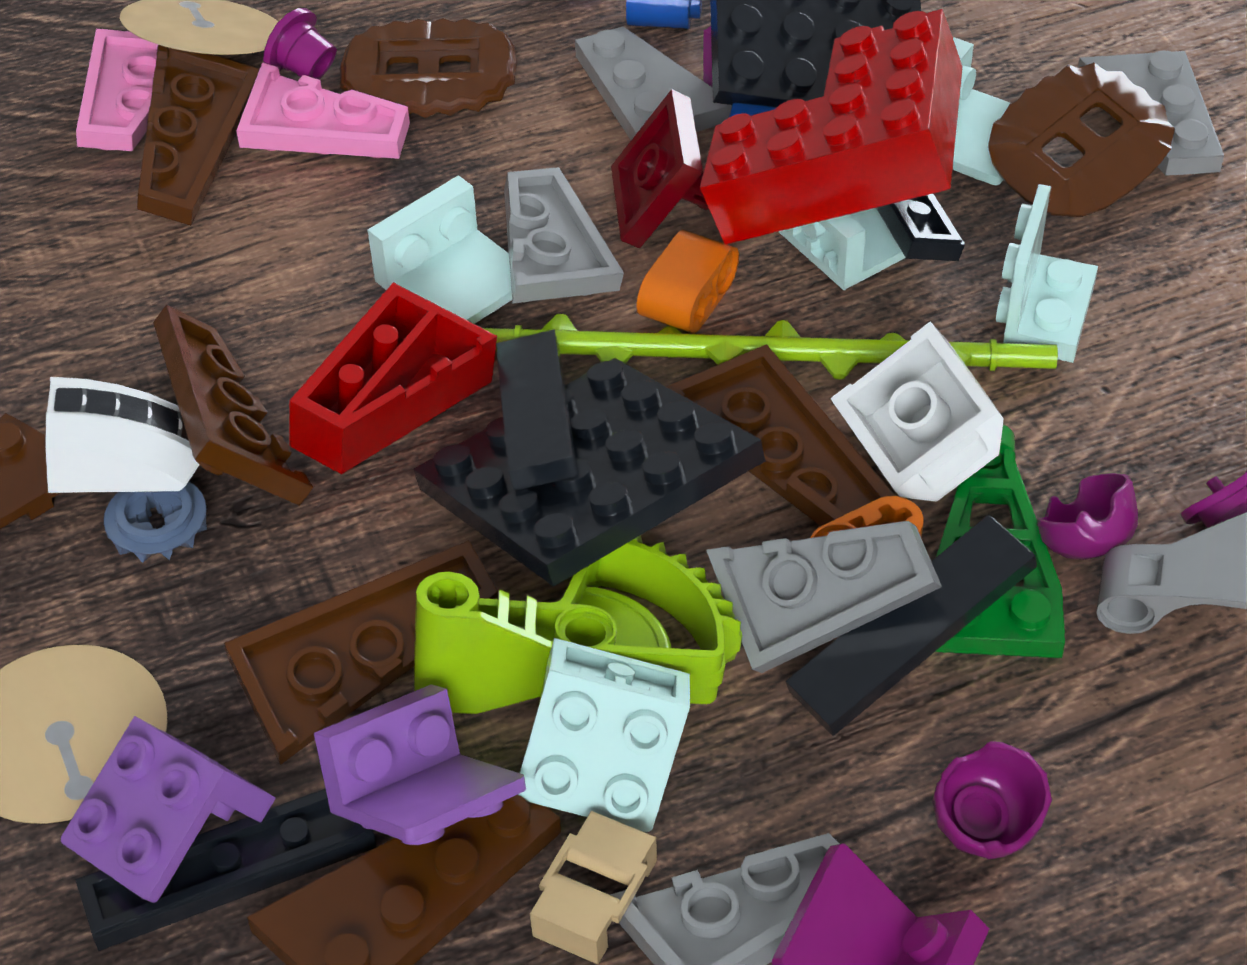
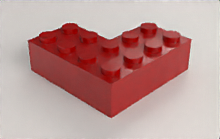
(865, 144)

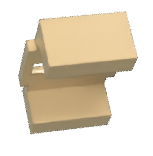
(577, 914)

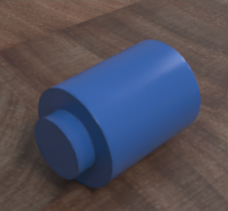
(662, 13)

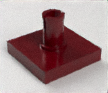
(658, 170)

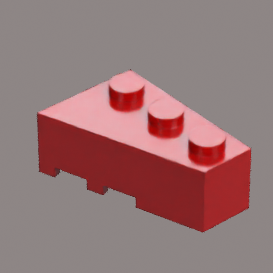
(388, 379)

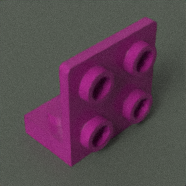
(859, 921)

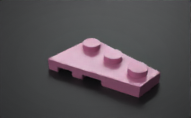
(116, 91)
(313, 120)

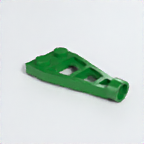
(1029, 616)

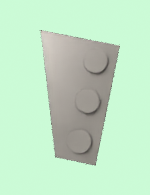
(638, 77)
(1172, 83)
(553, 240)
(820, 587)
(729, 915)

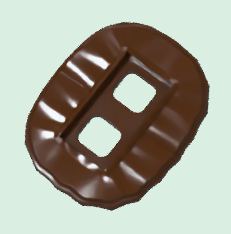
(430, 45)
(1109, 164)

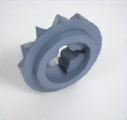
(130, 527)

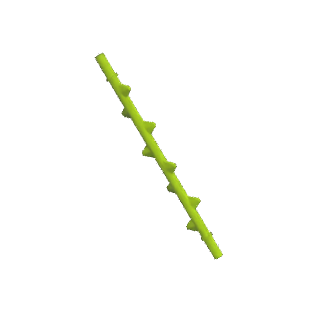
(836, 354)

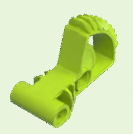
(500, 648)

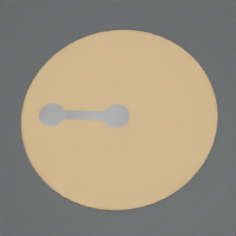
(199, 25)
(62, 722)

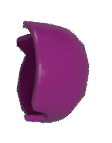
(1095, 521)
(992, 800)

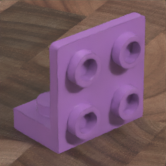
(404, 770)
(153, 807)

